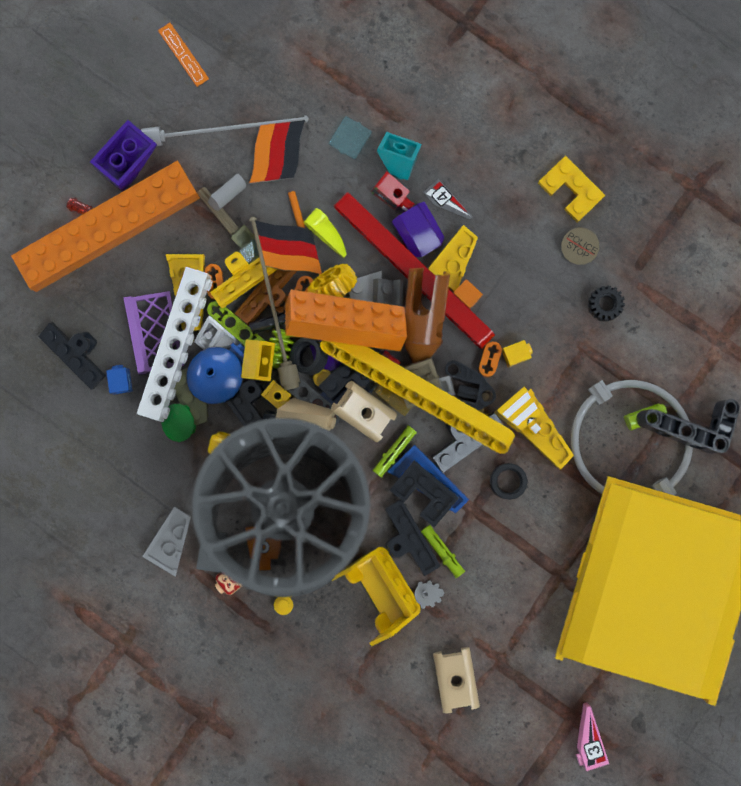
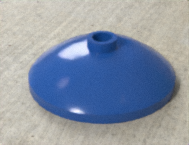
(222, 383)

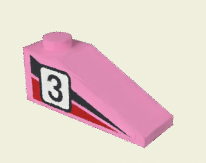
(589, 743)

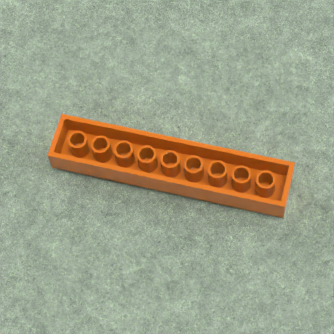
(105, 227)

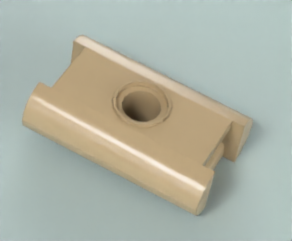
(351, 406)
(463, 693)

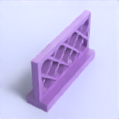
(136, 329)

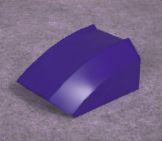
(418, 230)

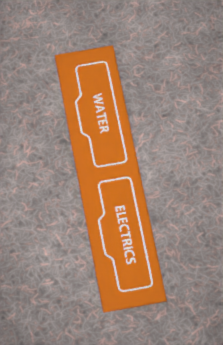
(183, 54)

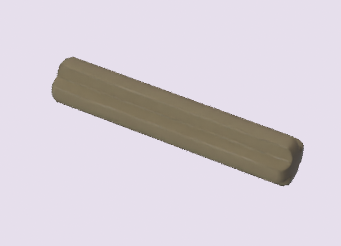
(222, 216)

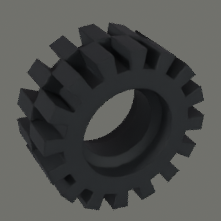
(617, 300)

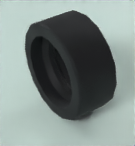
(297, 353)
(522, 476)

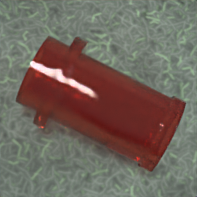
(77, 206)

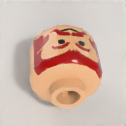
(225, 584)

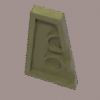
(197, 408)

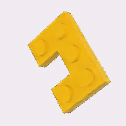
(569, 174)

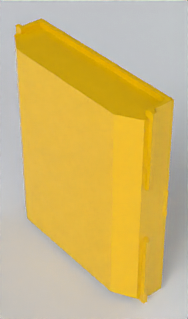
(657, 591)

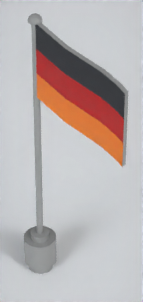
(275, 146)

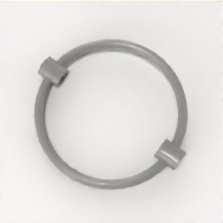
(600, 394)

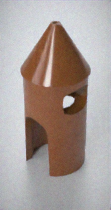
(422, 324)

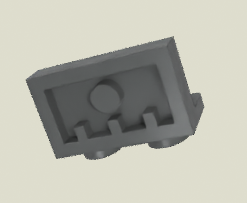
(388, 291)

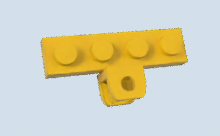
(244, 278)

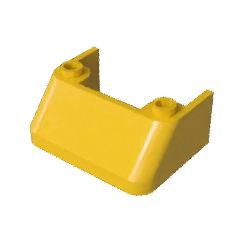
(386, 589)

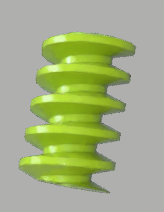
(278, 358)

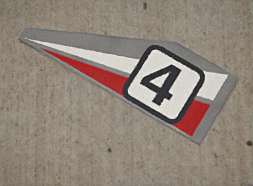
(443, 198)

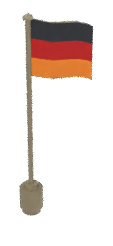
(287, 250)

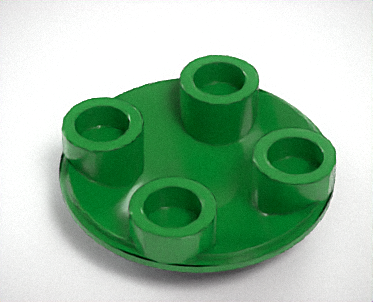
(179, 423)

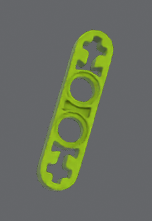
(239, 326)

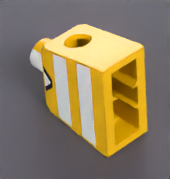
(520, 412)

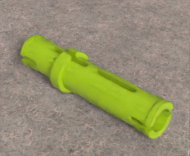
(380, 469)
(447, 557)

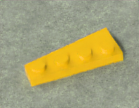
(548, 439)

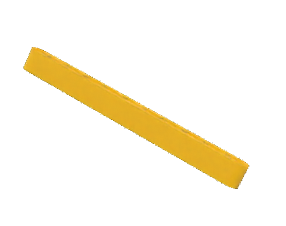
(422, 394)

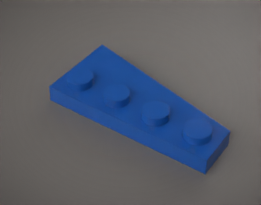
(416, 454)

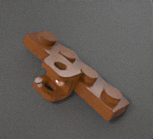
(259, 298)

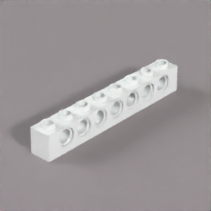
(171, 334)

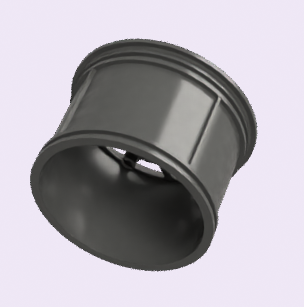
(281, 506)

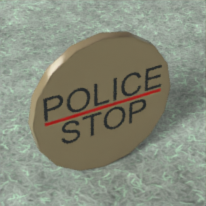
(580, 246)

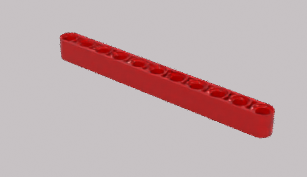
(403, 260)

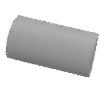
(227, 192)

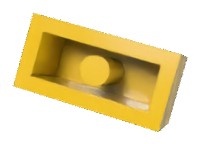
(258, 360)

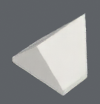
(214, 335)

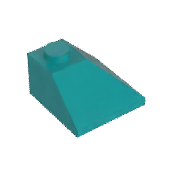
(398, 155)

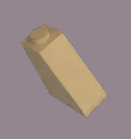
(307, 412)

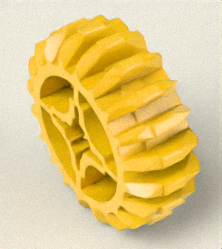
(334, 281)

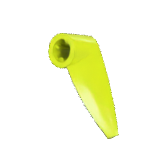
(324, 230)

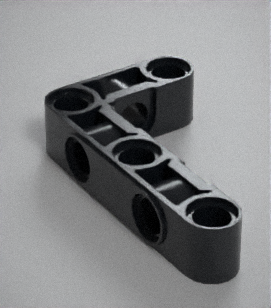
(695, 436)

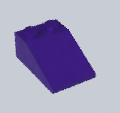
(124, 156)

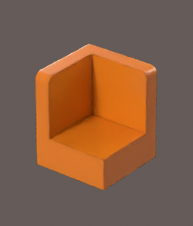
(468, 294)

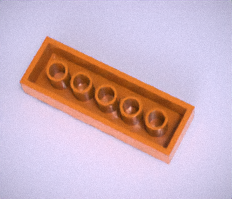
(345, 320)

